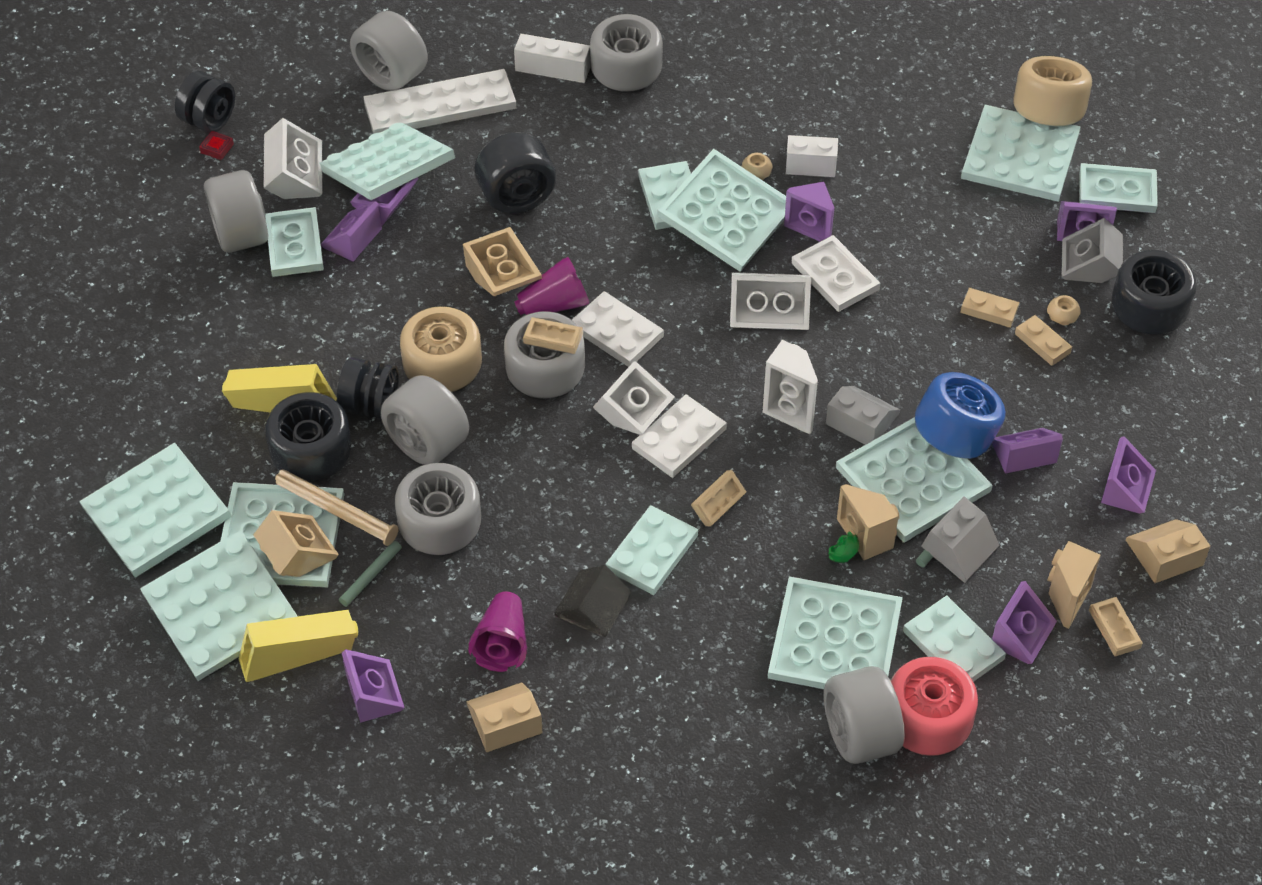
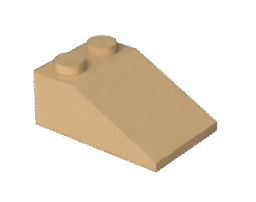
(500, 262)

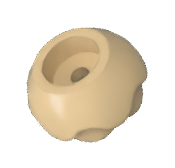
(758, 165)
(1063, 310)

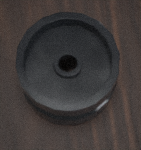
(205, 101)

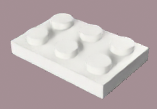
(836, 273)
(618, 329)
(679, 436)

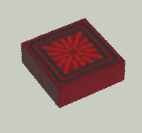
(216, 145)

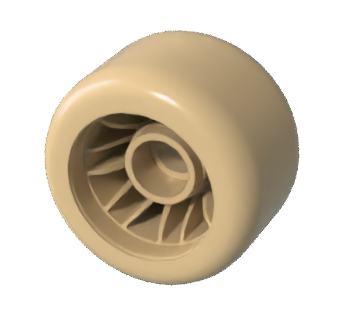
(1052, 90)
(442, 346)

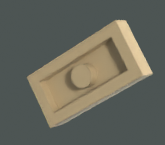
(989, 307)
(1043, 340)

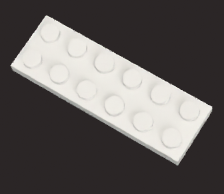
(441, 101)

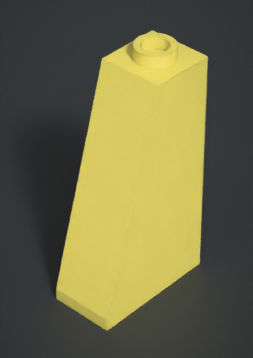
(265, 387)
(294, 641)

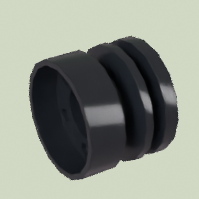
(365, 386)

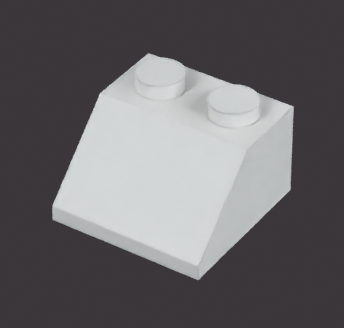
(811, 156)
(634, 400)

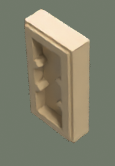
(553, 335)
(718, 498)
(1115, 626)

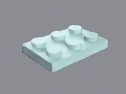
(660, 184)
(1119, 187)
(294, 242)
(652, 549)
(952, 635)

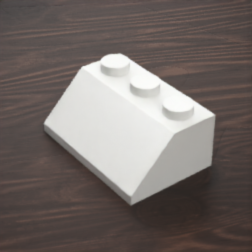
(552, 58)
(292, 162)
(770, 301)
(790, 387)

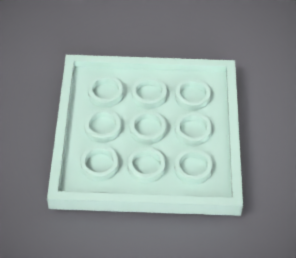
(1020, 154)
(386, 160)
(725, 209)
(913, 477)
(253, 502)
(155, 509)
(213, 600)
(832, 632)

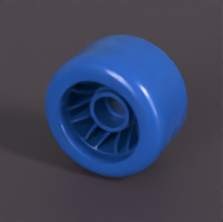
(959, 415)

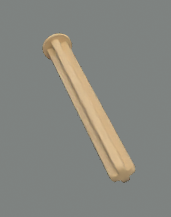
(337, 507)

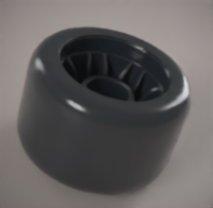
(515, 172)
(1153, 292)
(308, 436)

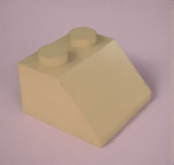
(868, 517)
(294, 543)
(1169, 549)
(1071, 580)
(506, 716)

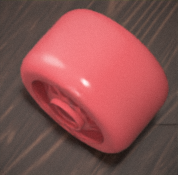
(935, 704)

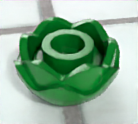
(845, 548)

